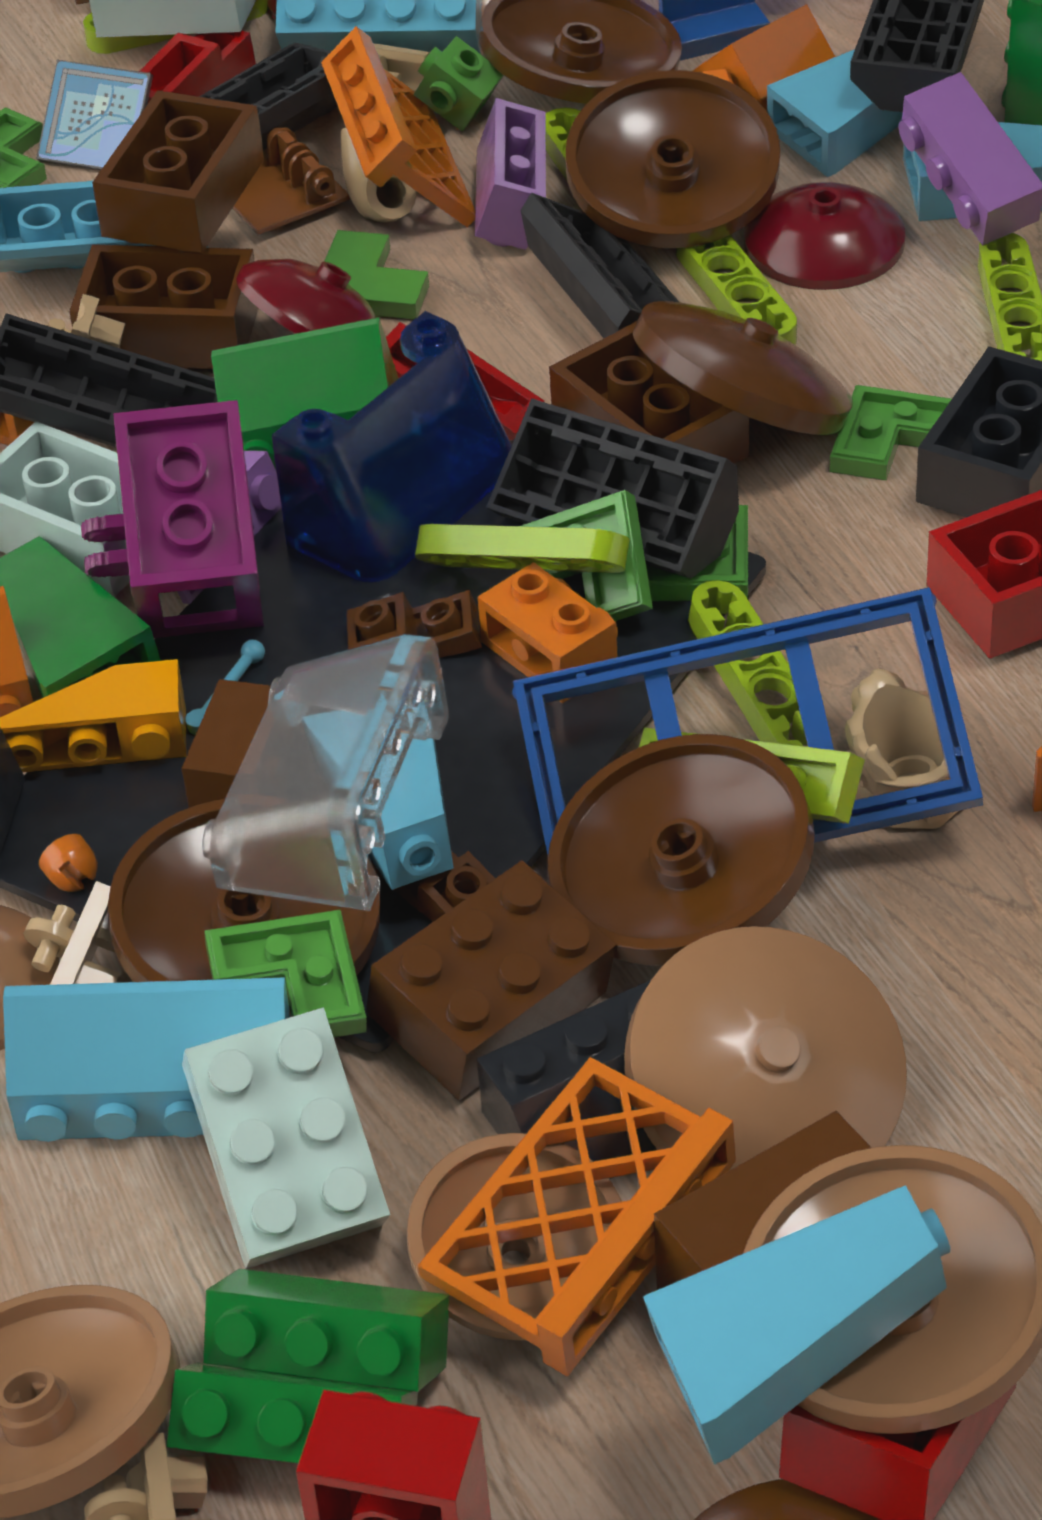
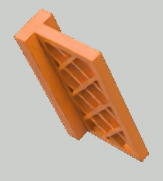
(393, 127)
(622, 1255)

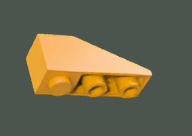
(103, 719)

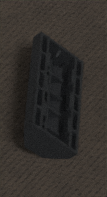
(911, 47)
(285, 87)
(591, 264)
(82, 382)
(570, 459)

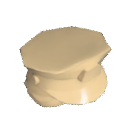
(897, 739)

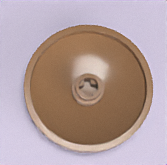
(768, 1037)
(966, 1340)
(78, 1390)

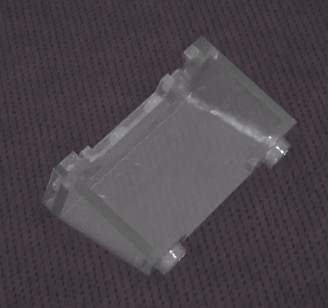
(323, 771)

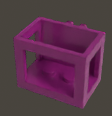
(181, 515)

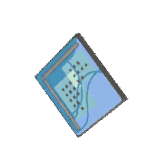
(90, 112)

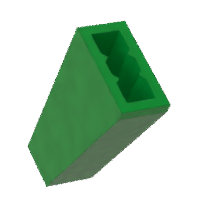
(67, 619)

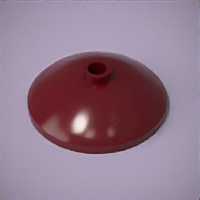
(825, 236)
(303, 294)

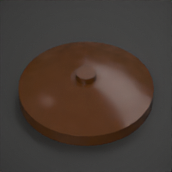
(576, 45)
(672, 158)
(743, 366)
(683, 844)
(169, 897)

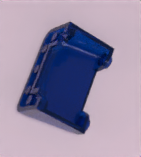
(401, 462)

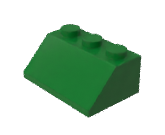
(315, 369)

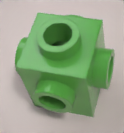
(457, 82)

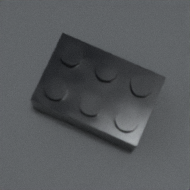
(986, 438)

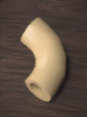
(371, 201)

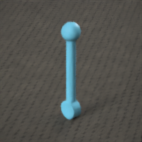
(251, 652)

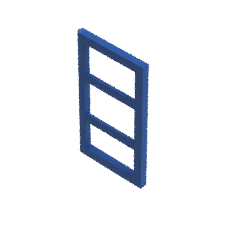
(793, 636)

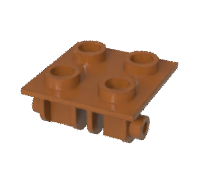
(287, 185)

